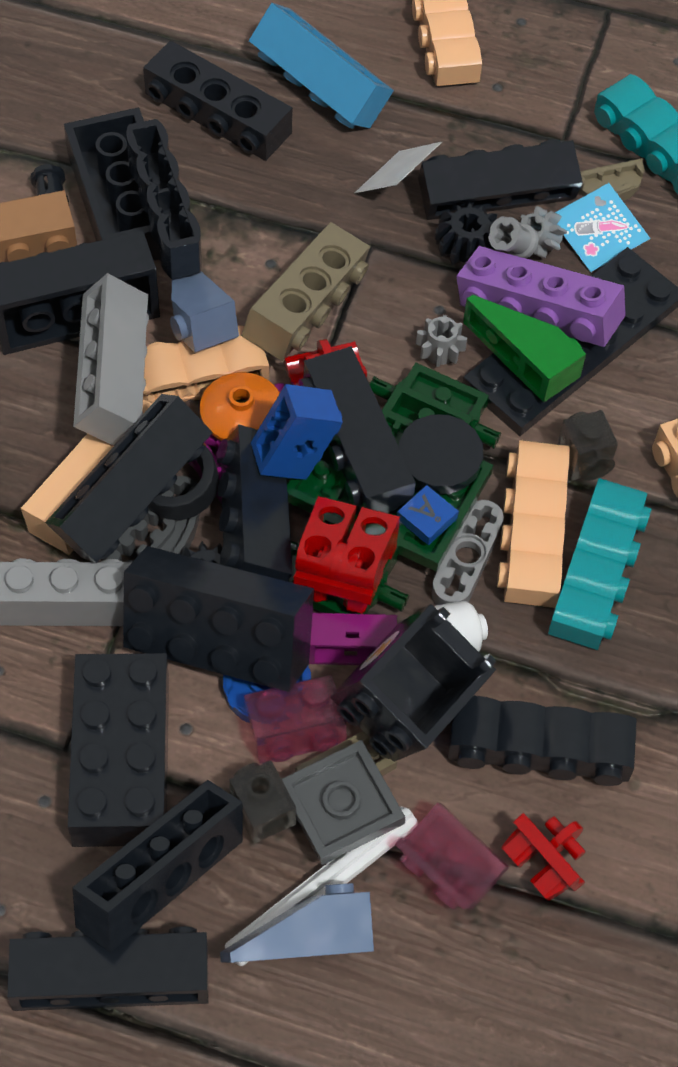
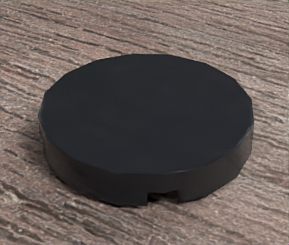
(442, 453)

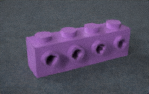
(574, 302)

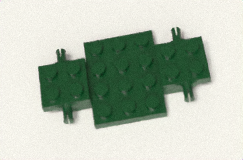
(415, 397)

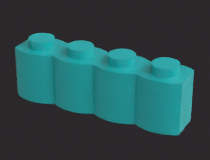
(643, 123)
(598, 565)

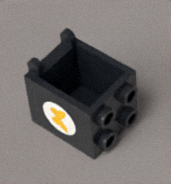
(413, 684)

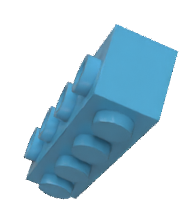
(320, 66)

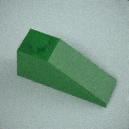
(527, 346)

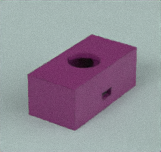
(347, 632)

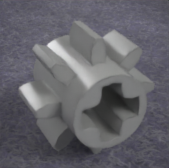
(548, 230)
(441, 340)

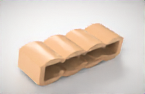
(449, 40)
(187, 374)
(536, 524)

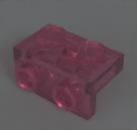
(295, 720)
(451, 858)

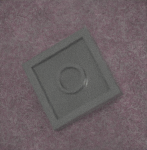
(343, 802)

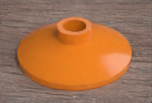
(222, 411)

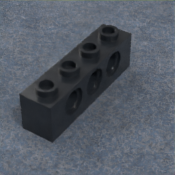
(218, 100)
(157, 865)

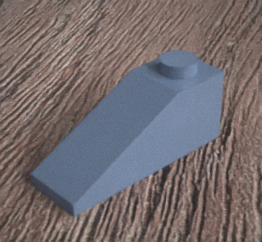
(202, 312)
(315, 927)

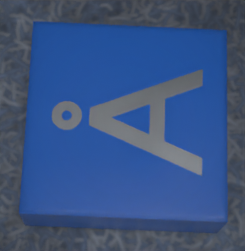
(427, 515)

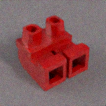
(343, 557)

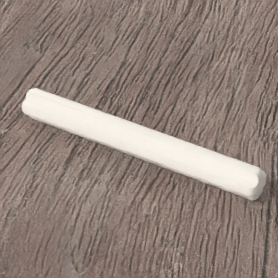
(337, 871)

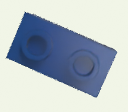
(296, 432)

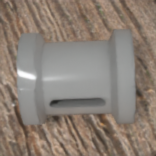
(511, 236)

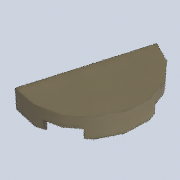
(623, 177)

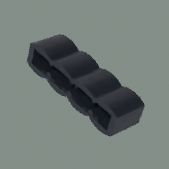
(164, 199)
(544, 738)

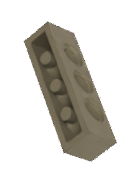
(306, 292)

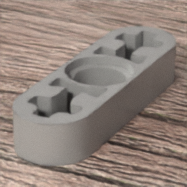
(469, 572)

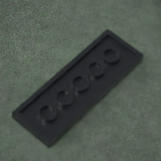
(647, 302)

